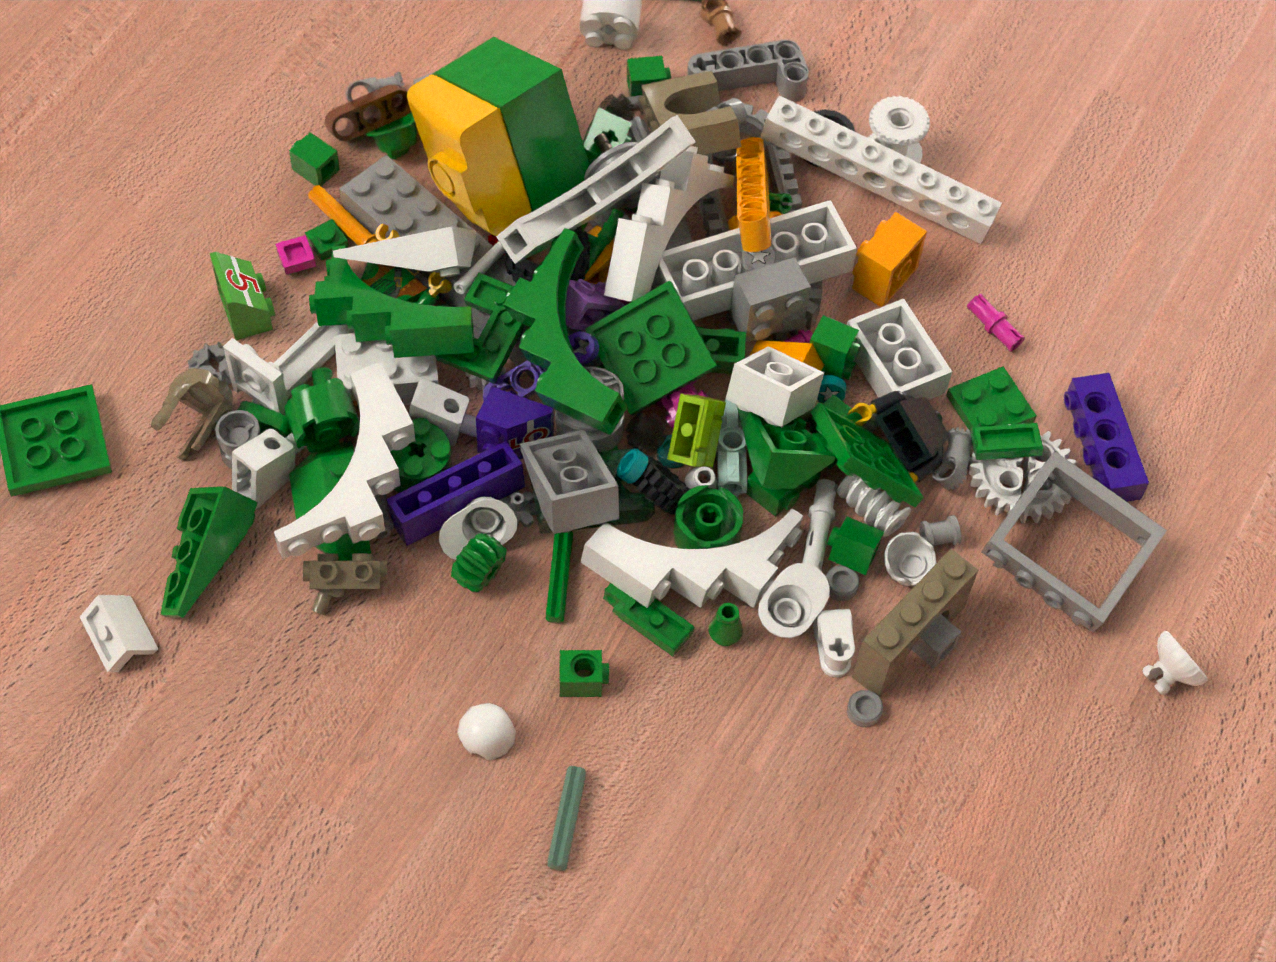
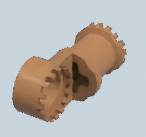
(721, 20)

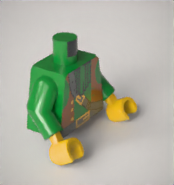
(401, 282)

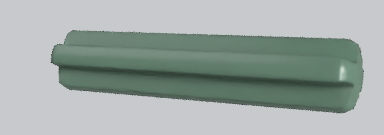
(566, 818)

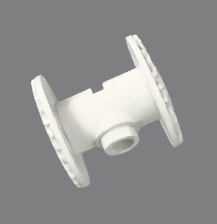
(899, 125)

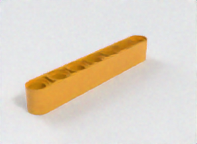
(753, 195)

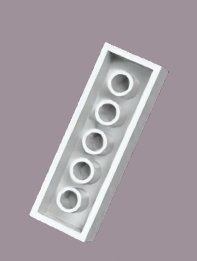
(707, 267)

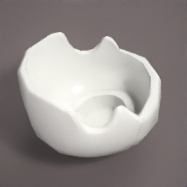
(909, 558)
(486, 731)

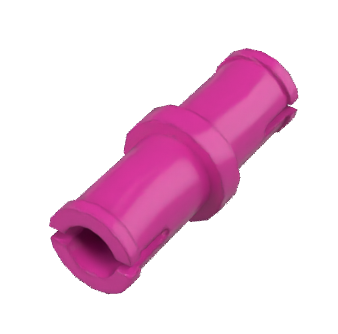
(995, 322)

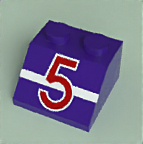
(512, 420)

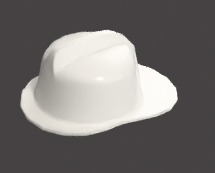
(479, 516)
(794, 600)

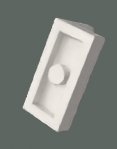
(117, 630)

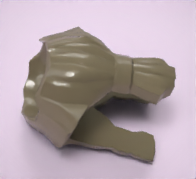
(202, 393)

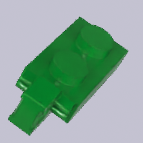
(655, 623)

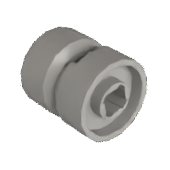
(235, 430)

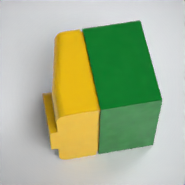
(499, 133)

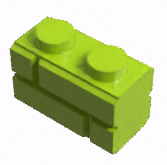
(696, 430)

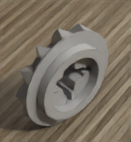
(202, 357)

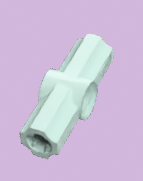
(731, 461)

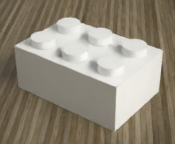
(899, 353)
(402, 371)

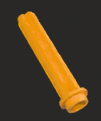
(341, 216)

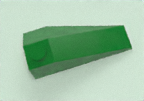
(783, 454)
(211, 529)

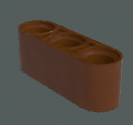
(355, 109)

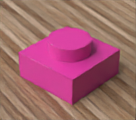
(295, 255)

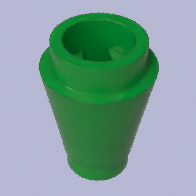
(726, 625)

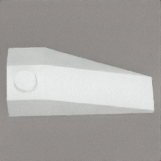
(432, 251)

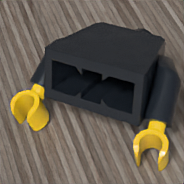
(911, 428)

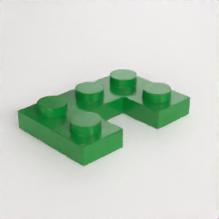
(497, 337)

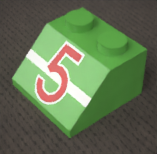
(242, 295)

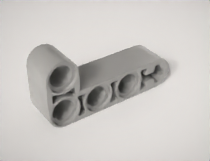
(755, 65)

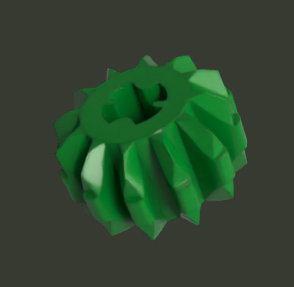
(478, 562)

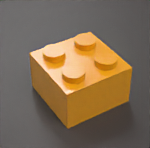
(888, 259)

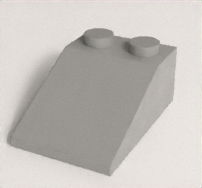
(571, 481)

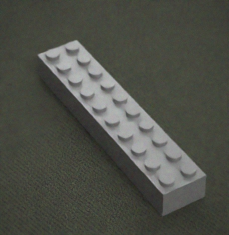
(394, 198)

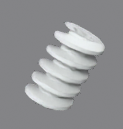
(873, 505)

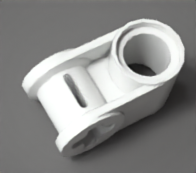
(834, 637)

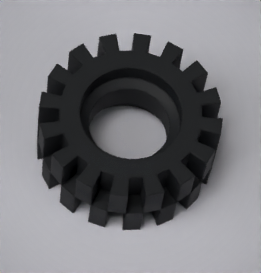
(661, 486)

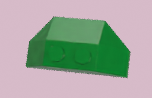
(314, 481)

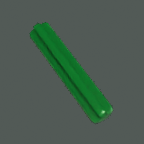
(559, 577)

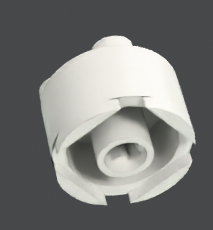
(610, 22)

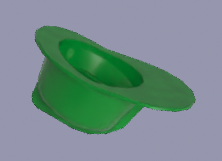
(395, 136)

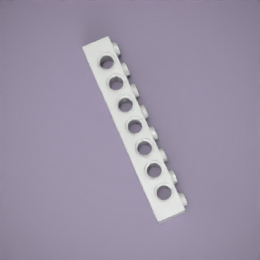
(880, 169)

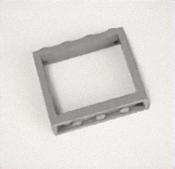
(1102, 502)

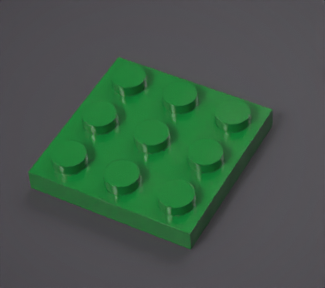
(652, 347)
(52, 440)
(866, 456)

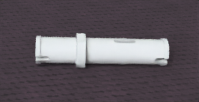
(821, 515)

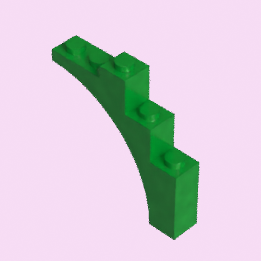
(375, 316)
(546, 344)

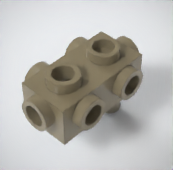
(334, 576)

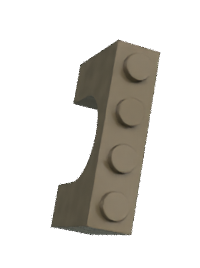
(690, 99)
(886, 647)

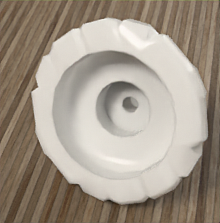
(1174, 665)

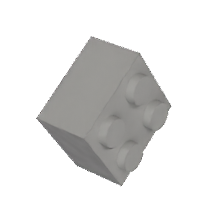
(770, 299)

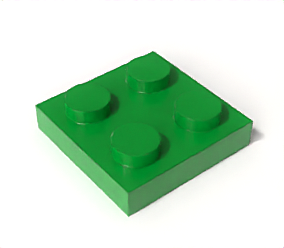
(990, 401)

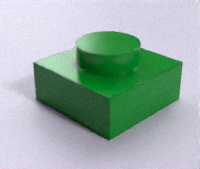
(324, 238)

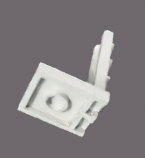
(272, 382)

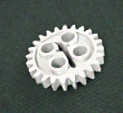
(992, 473)

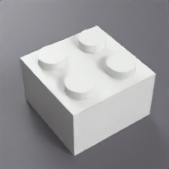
(774, 386)

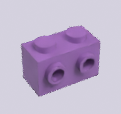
(588, 304)

